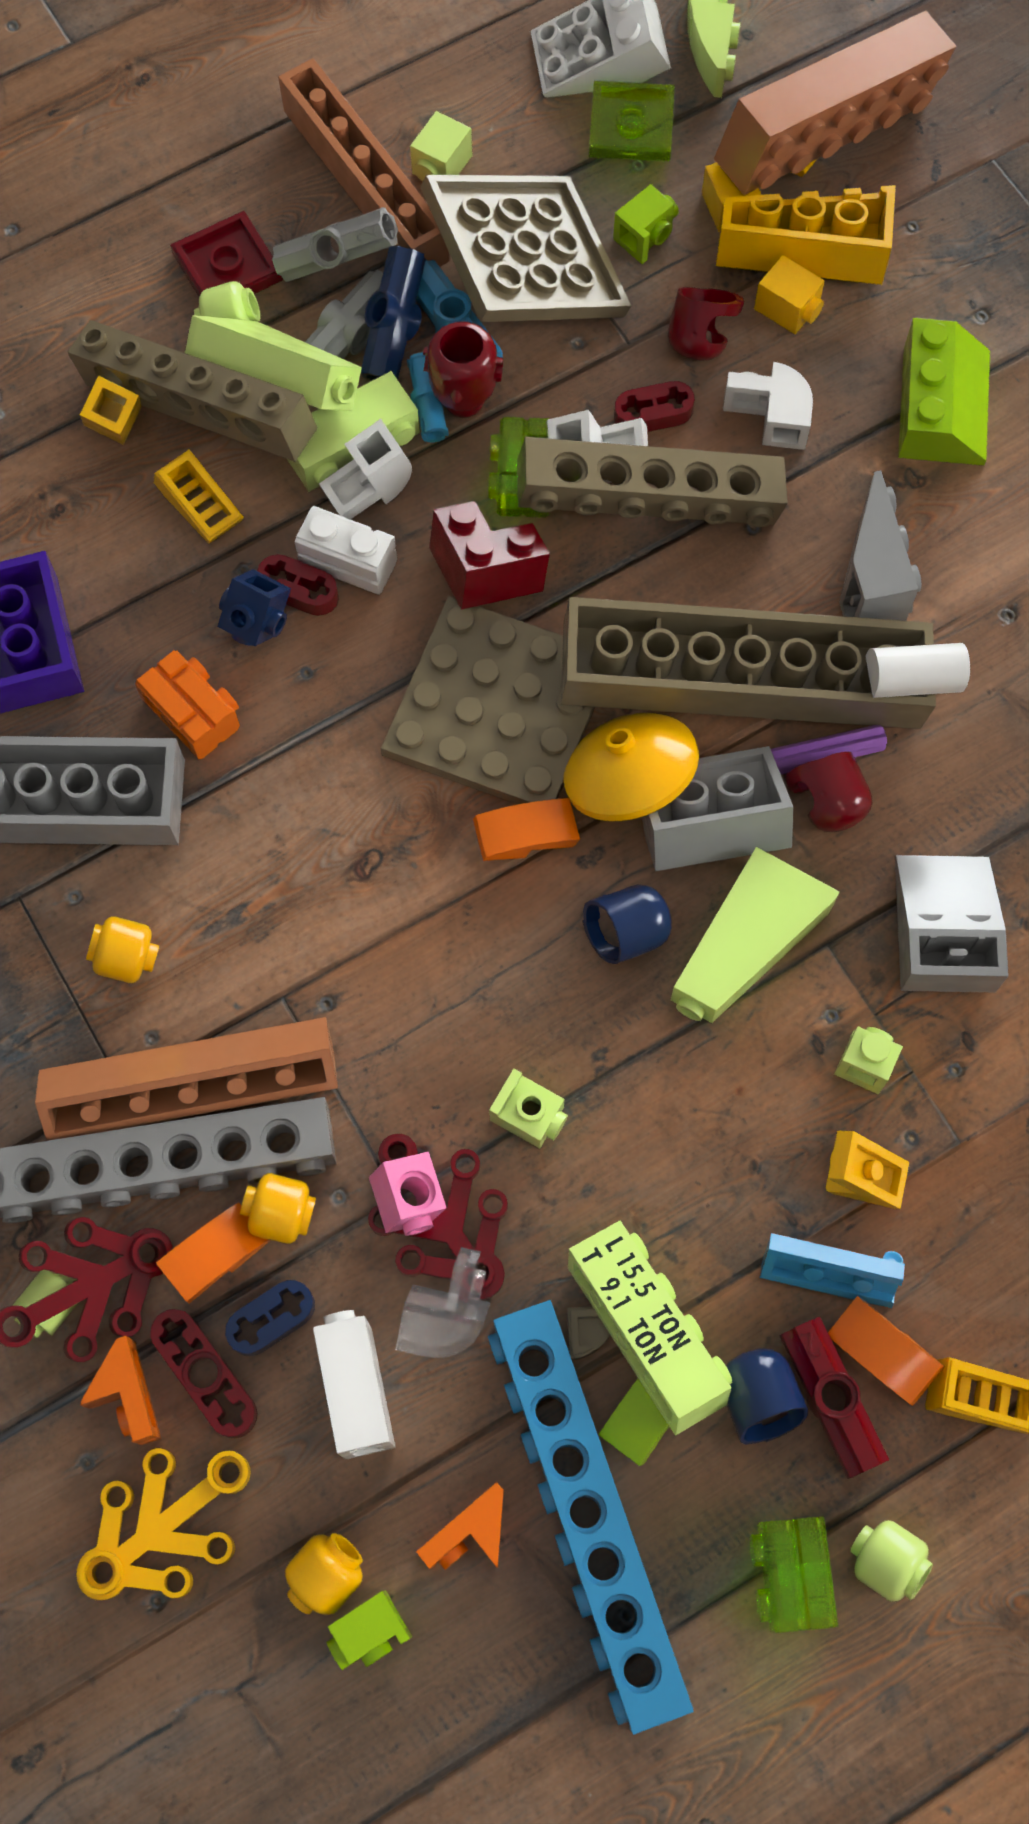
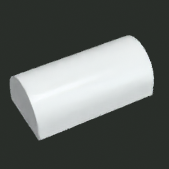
(918, 669)

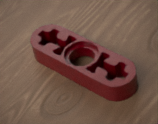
(171, 1351)

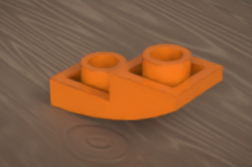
(526, 827)
(210, 1253)
(885, 1351)

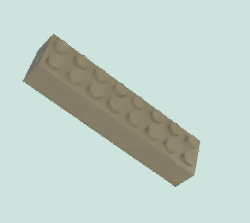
(734, 662)

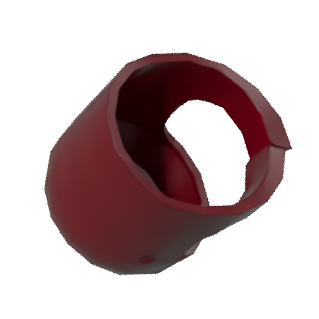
(694, 314)
(837, 790)

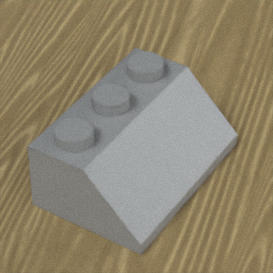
(723, 813)

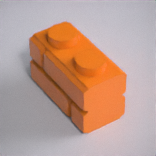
(188, 703)

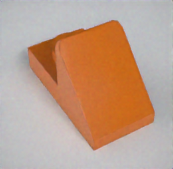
(124, 1379)
(479, 1520)

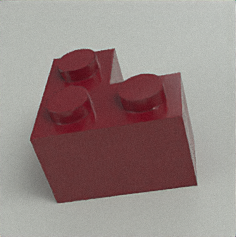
(485, 563)

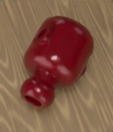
(462, 367)

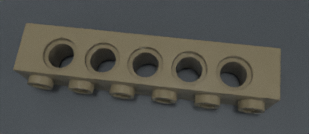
(196, 390)
(672, 470)

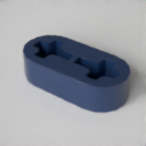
(264, 1307)

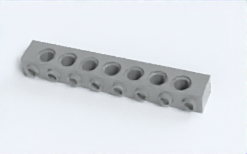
(161, 1142)

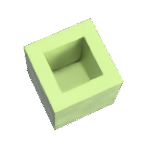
(441, 147)

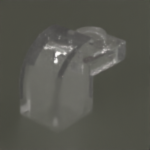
(444, 1322)

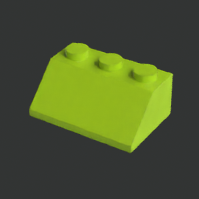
(944, 394)

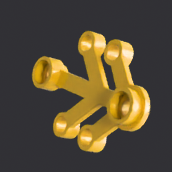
(156, 1529)

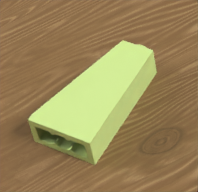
(275, 358)
(754, 928)

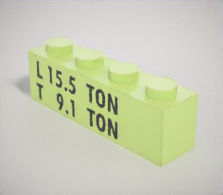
(649, 1327)

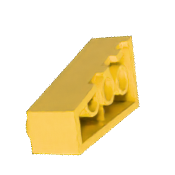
(828, 235)

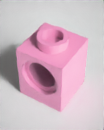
(417, 1176)

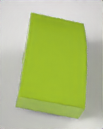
(635, 1425)

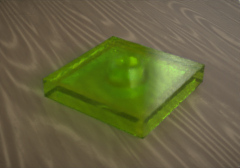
(631, 121)

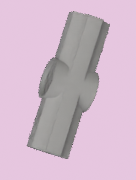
(354, 237)
(342, 324)

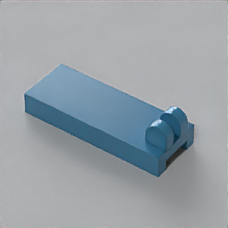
(833, 1270)

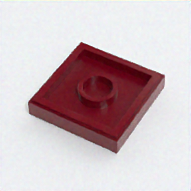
(226, 254)

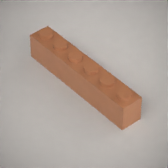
(358, 158)
(186, 1079)

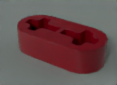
(654, 406)
(301, 580)

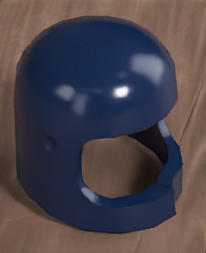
(638, 918)
(760, 1389)

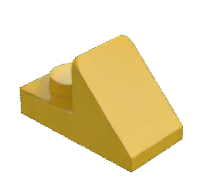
(866, 1171)

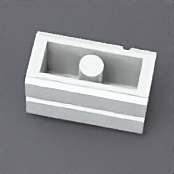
(346, 549)

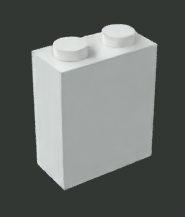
(353, 1385)

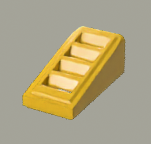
(186, 465)
(951, 1392)

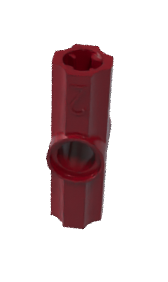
(849, 1429)

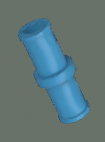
(429, 408)

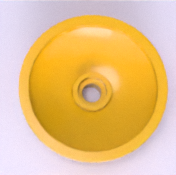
(631, 766)

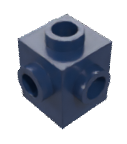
(253, 608)

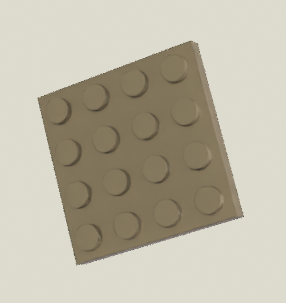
(524, 247)
(489, 707)

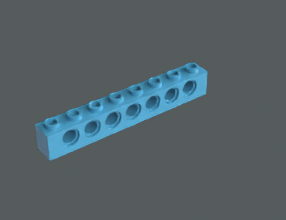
(665, 1693)

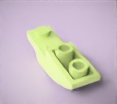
(710, 38)

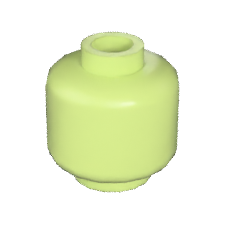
(229, 301)
(891, 1560)

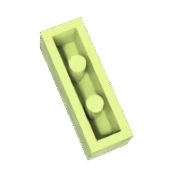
(376, 400)

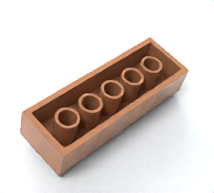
(833, 102)

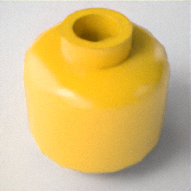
(122, 949)
(278, 1208)
(323, 1574)

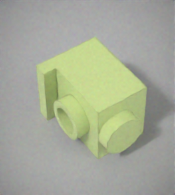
(869, 1058)
(508, 1111)

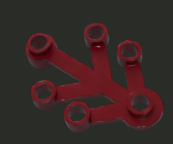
(450, 1223)
(91, 1283)

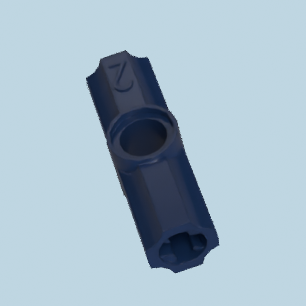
(393, 313)

